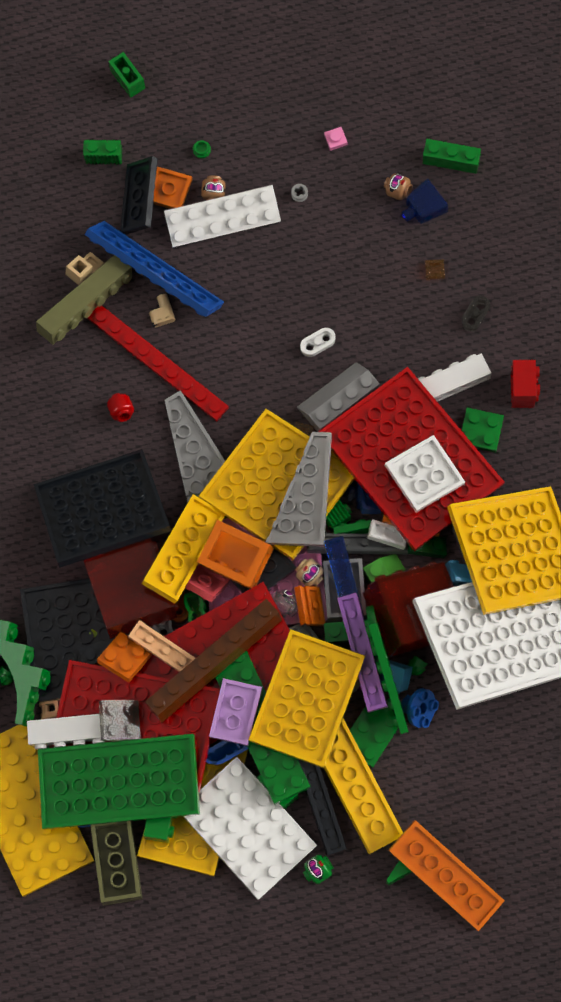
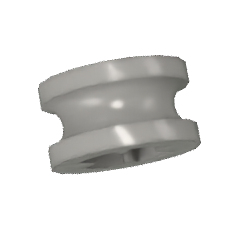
(300, 198)

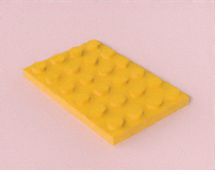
(307, 698)

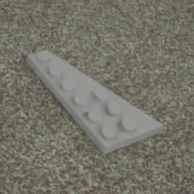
(194, 448)
(305, 503)

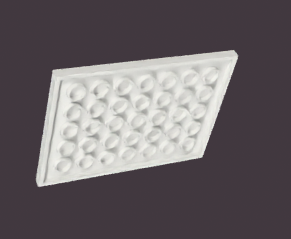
(492, 651)

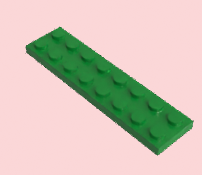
(279, 771)

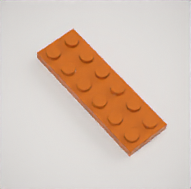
(446, 875)

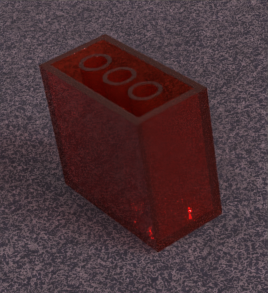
(119, 591)
(394, 605)

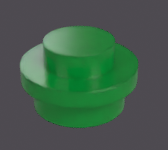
(201, 149)

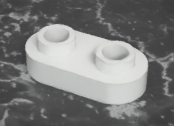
(316, 340)

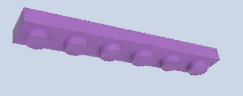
(360, 643)

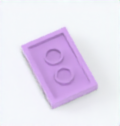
(235, 712)

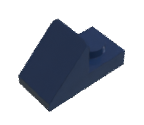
(365, 503)

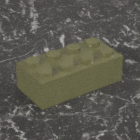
(116, 862)

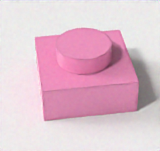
(335, 138)

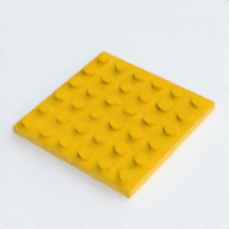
(258, 475)
(511, 548)

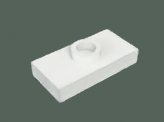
(386, 534)

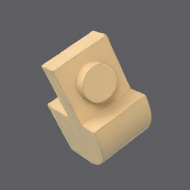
(82, 268)

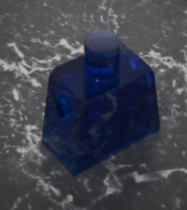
(424, 203)

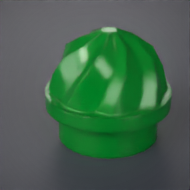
(418, 665)
(5, 675)

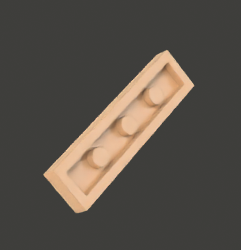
(160, 646)

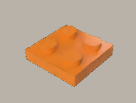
(171, 188)
(124, 657)

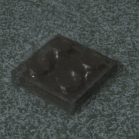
(119, 720)

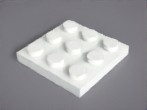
(424, 473)

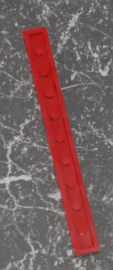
(158, 362)

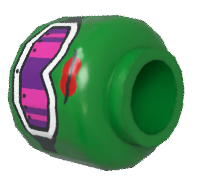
(318, 869)

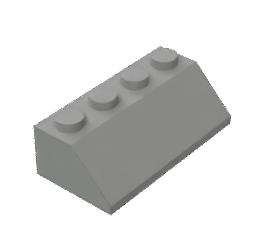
(338, 396)

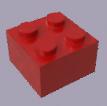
(524, 383)

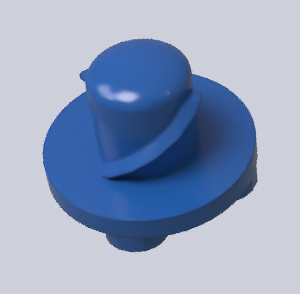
(420, 707)

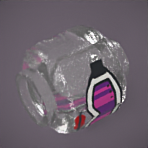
(286, 603)

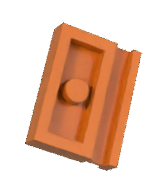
(309, 605)

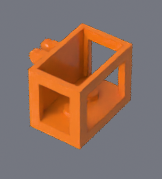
(235, 555)

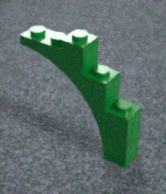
(26, 677)

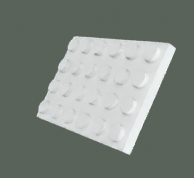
(248, 829)

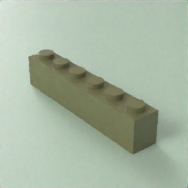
(83, 300)

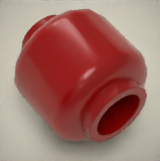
(120, 407)

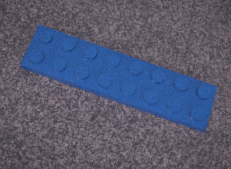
(154, 268)

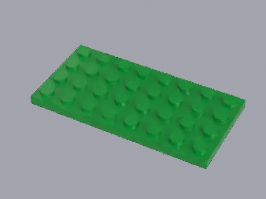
(118, 781)

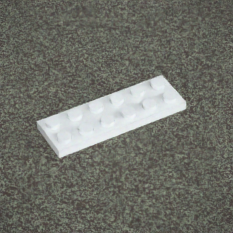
(222, 215)

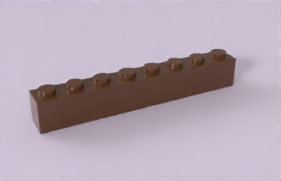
(213, 660)

